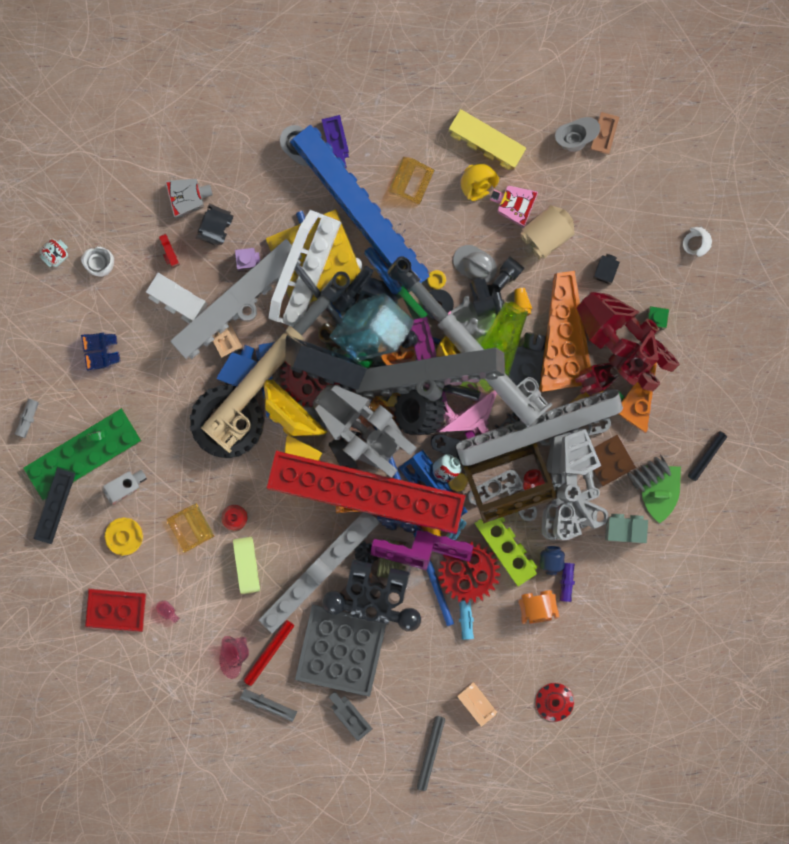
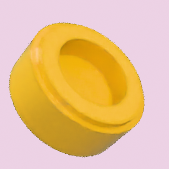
(436, 280)
(458, 483)

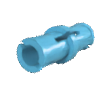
(466, 620)

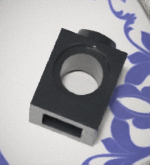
(606, 269)

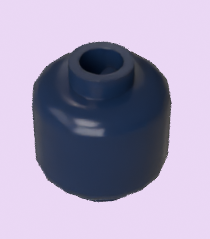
(552, 560)

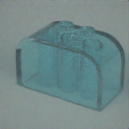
(372, 328)

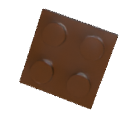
(613, 460)

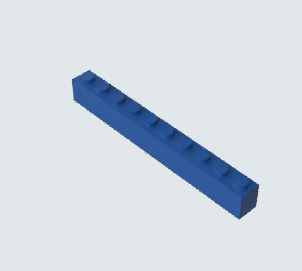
(354, 200)

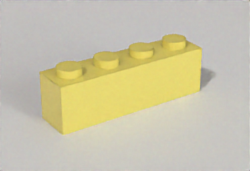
(487, 139)

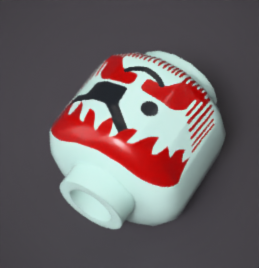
(53, 252)
(446, 468)

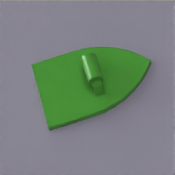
(663, 497)

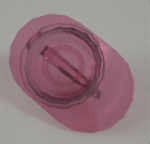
(232, 655)

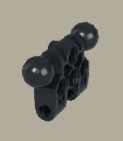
(335, 602)

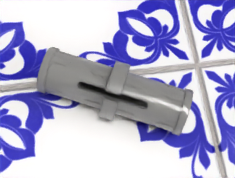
(26, 418)

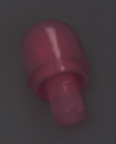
(167, 611)

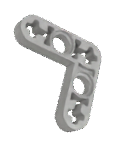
(510, 488)

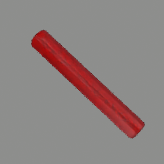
(269, 653)

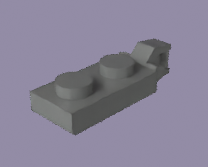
(350, 716)

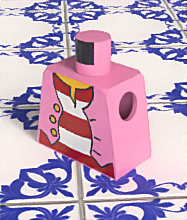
(515, 203)

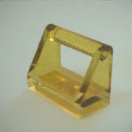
(403, 177)
(196, 522)

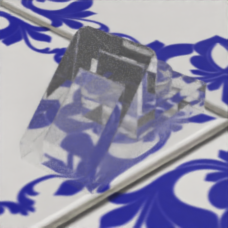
(414, 579)

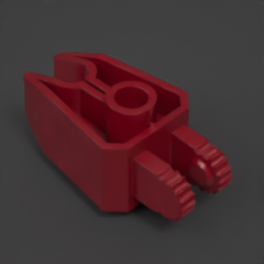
(595, 378)

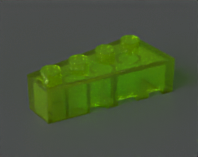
(506, 332)

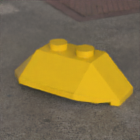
(288, 412)

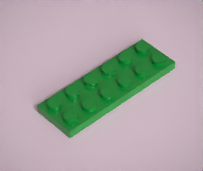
(83, 455)

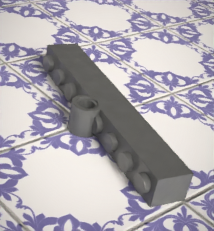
(432, 374)

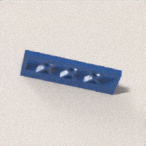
(424, 472)

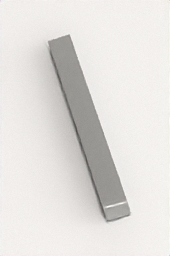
(546, 426)

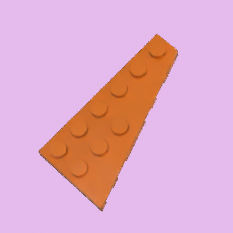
(565, 338)

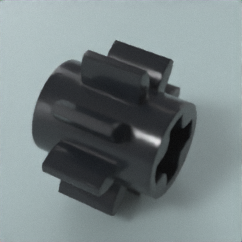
(363, 553)

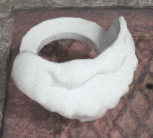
(706, 241)

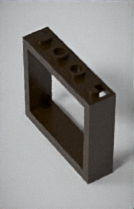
(517, 501)

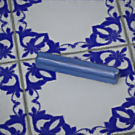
(382, 270)

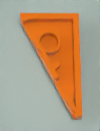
(638, 405)

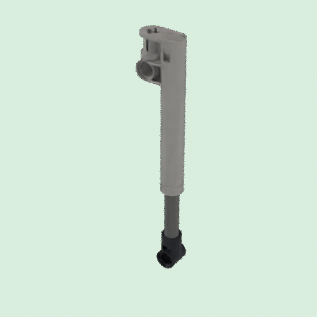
(524, 398)

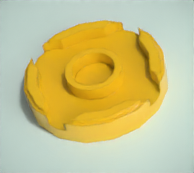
(123, 536)

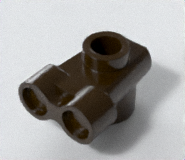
(324, 336)

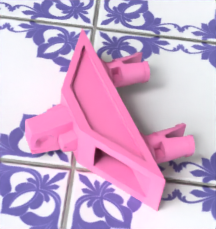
(472, 417)

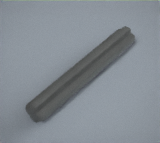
(430, 753)

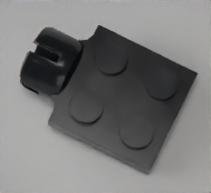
(528, 359)

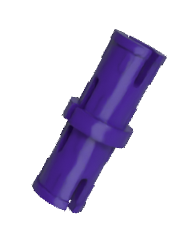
(567, 582)

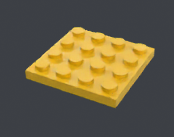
(339, 259)

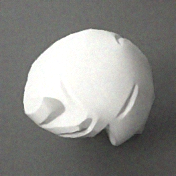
(98, 261)

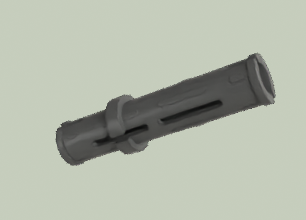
(285, 712)

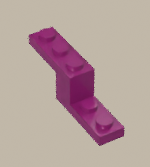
(425, 346)
(422, 549)

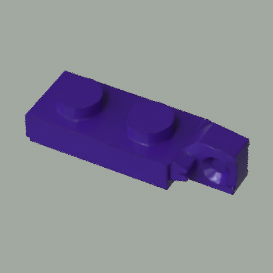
(336, 137)

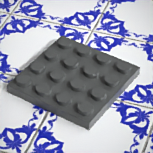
(340, 651)

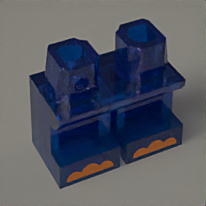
(99, 342)

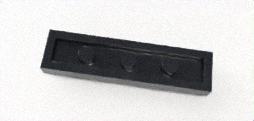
(54, 505)

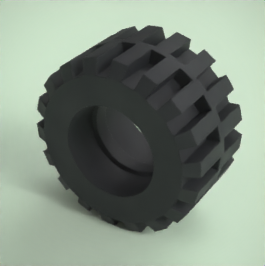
(408, 413)

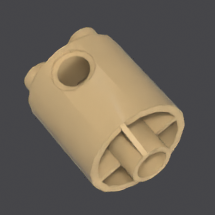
(548, 231)

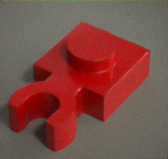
(170, 256)

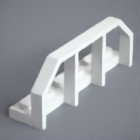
(313, 266)

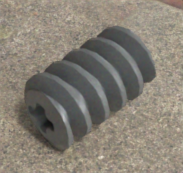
(649, 474)

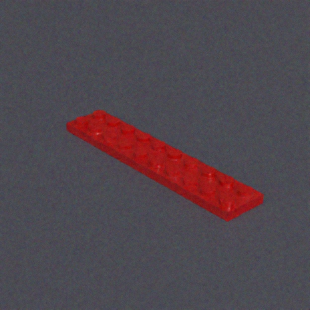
(366, 492)

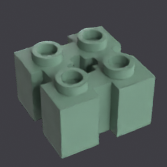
(625, 529)

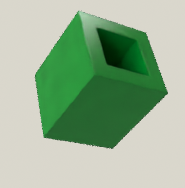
(658, 316)

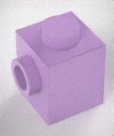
(246, 259)

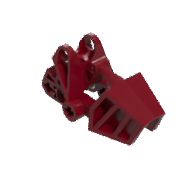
(603, 316)

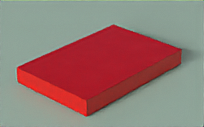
(115, 610)

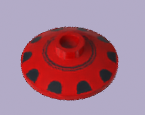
(547, 695)

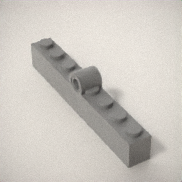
(233, 302)
(318, 571)

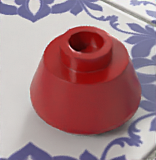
(532, 479)
(240, 518)

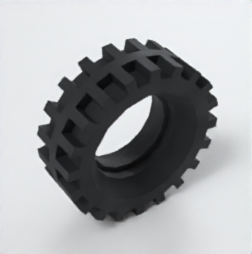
(201, 413)

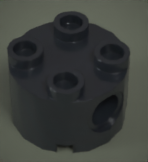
(214, 224)

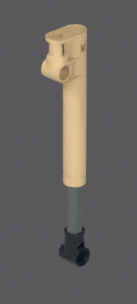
(224, 420)

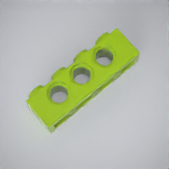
(518, 575)

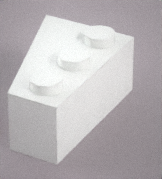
(176, 298)

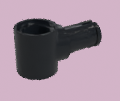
(509, 271)

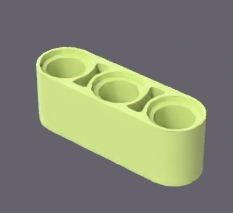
(246, 565)

